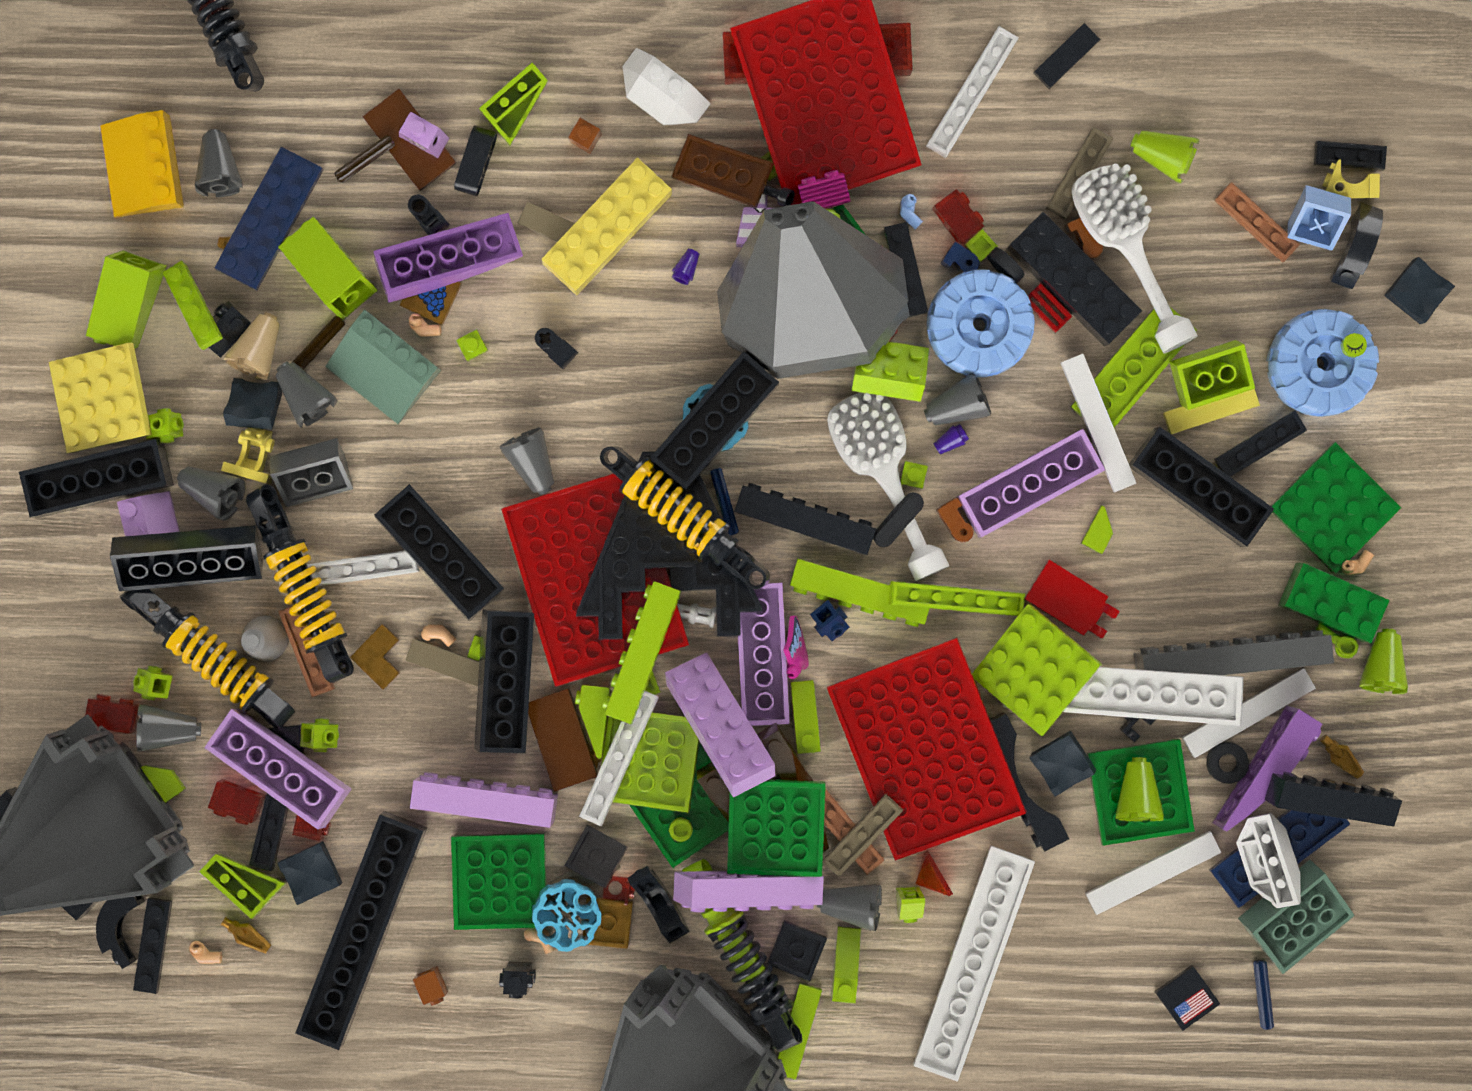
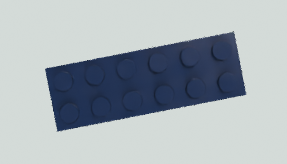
(268, 218)
(1306, 835)

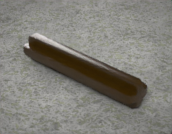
(364, 158)
(319, 342)

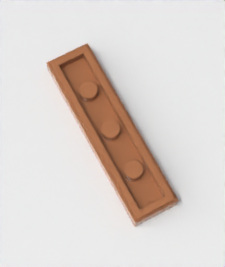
(1256, 222)
(308, 662)
(840, 824)

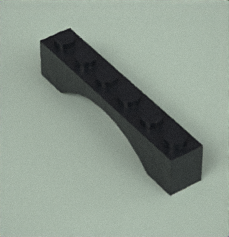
(1046, 826)

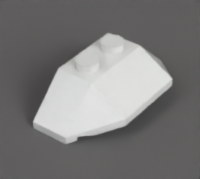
(662, 91)
(1270, 860)

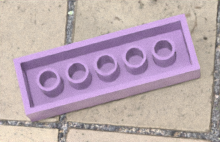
(1030, 483)
(763, 660)
(720, 724)
(278, 768)
(484, 800)
(724, 891)

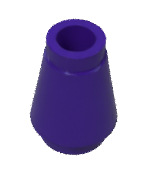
(686, 266)
(951, 439)

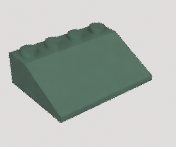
(382, 367)
(1296, 930)

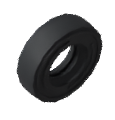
(1005, 264)
(1240, 769)

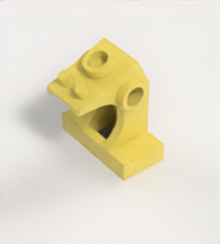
(1365, 189)
(251, 468)

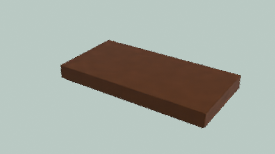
(418, 164)
(722, 170)
(561, 740)

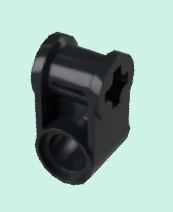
(430, 218)
(558, 350)

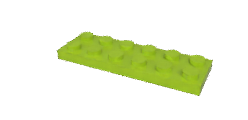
(1132, 369)

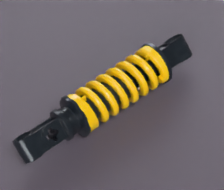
(682, 515)
(301, 587)
(211, 659)

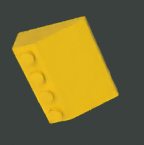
(142, 164)

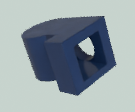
(961, 258)

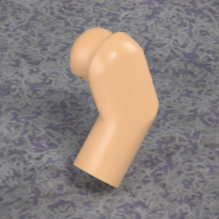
(421, 328)
(1358, 566)
(435, 631)
(531, 935)
(203, 955)

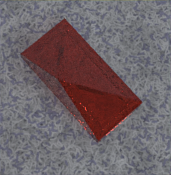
(931, 877)

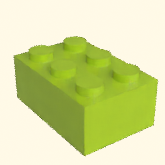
(895, 372)
(1212, 374)

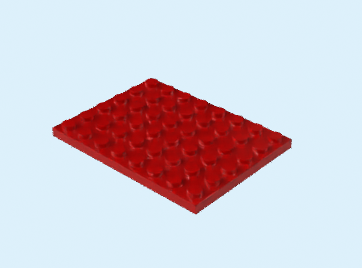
(826, 93)
(556, 551)
(928, 747)

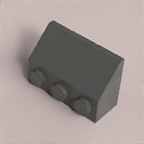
(310, 472)

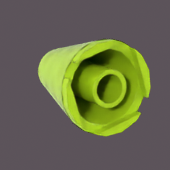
(1166, 152)
(1385, 665)
(1139, 793)

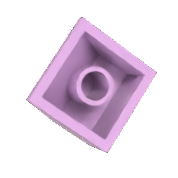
(148, 514)

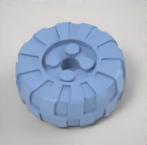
(1006, 318)
(1295, 368)

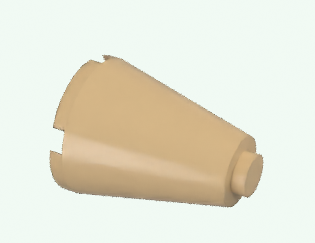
(255, 347)

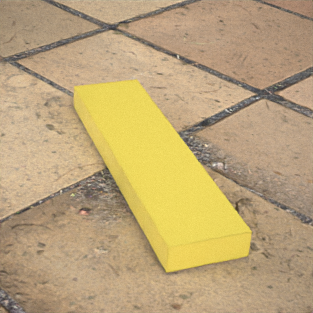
(1183, 419)

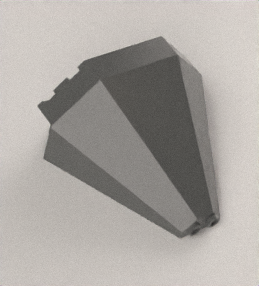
(811, 293)
(86, 827)
(689, 1037)

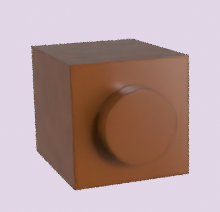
(585, 135)
(430, 986)

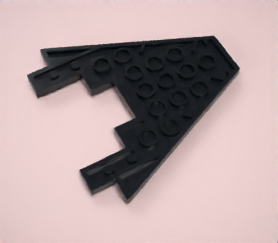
(643, 543)

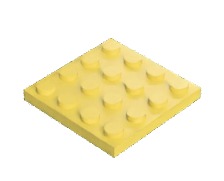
(100, 398)

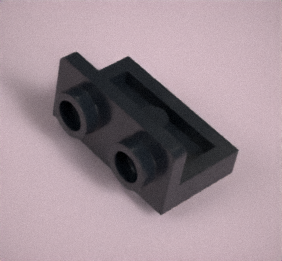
(231, 326)

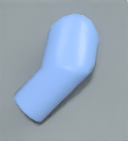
(907, 210)

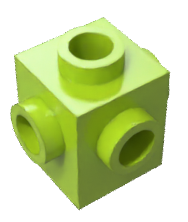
(165, 425)
(152, 683)
(319, 735)

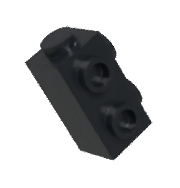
(517, 979)

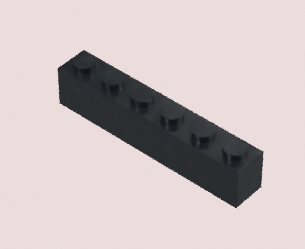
(804, 519)
(1333, 799)

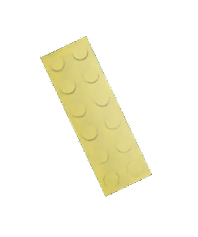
(607, 226)

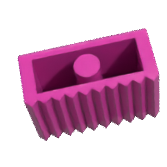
(825, 191)

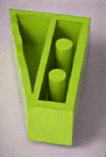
(514, 102)
(241, 883)

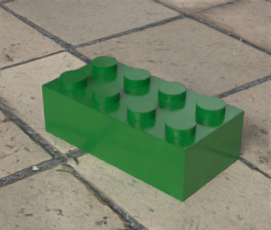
(1333, 602)

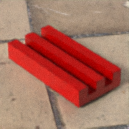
(1054, 302)

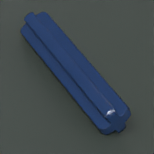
(724, 500)
(1263, 994)

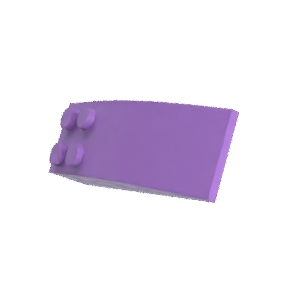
(446, 257)
(1278, 754)

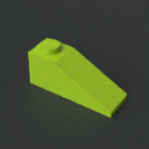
(590, 706)
(805, 717)
(910, 904)
(846, 965)

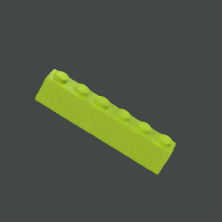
(852, 590)
(642, 652)

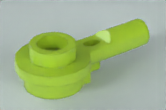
(1344, 646)

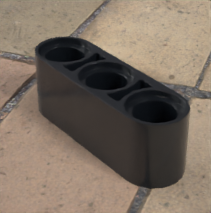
(475, 161)

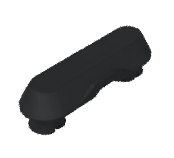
(898, 519)

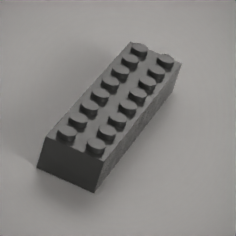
(1241, 655)

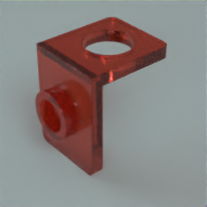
(626, 893)

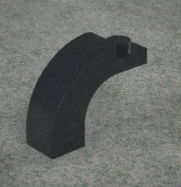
(1360, 247)
(659, 903)
(109, 929)

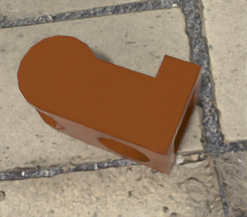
(1084, 238)
(954, 522)

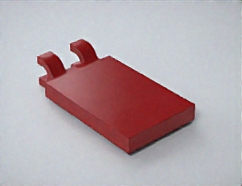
(1070, 600)

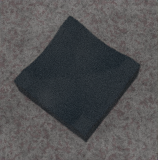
(1419, 290)
(252, 404)
(1063, 763)
(310, 873)

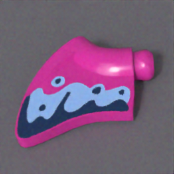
(795, 649)

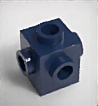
(830, 621)

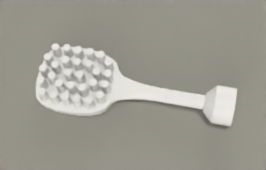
(1118, 219)
(872, 444)

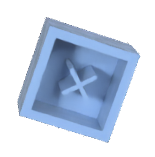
(1319, 217)

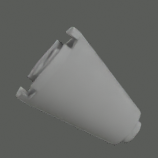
(264, 638)

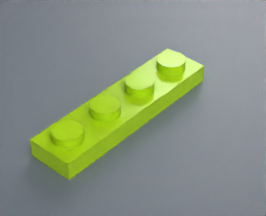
(192, 305)

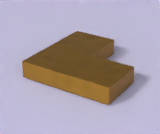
(372, 660)

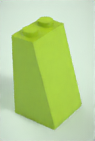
(327, 268)
(124, 298)

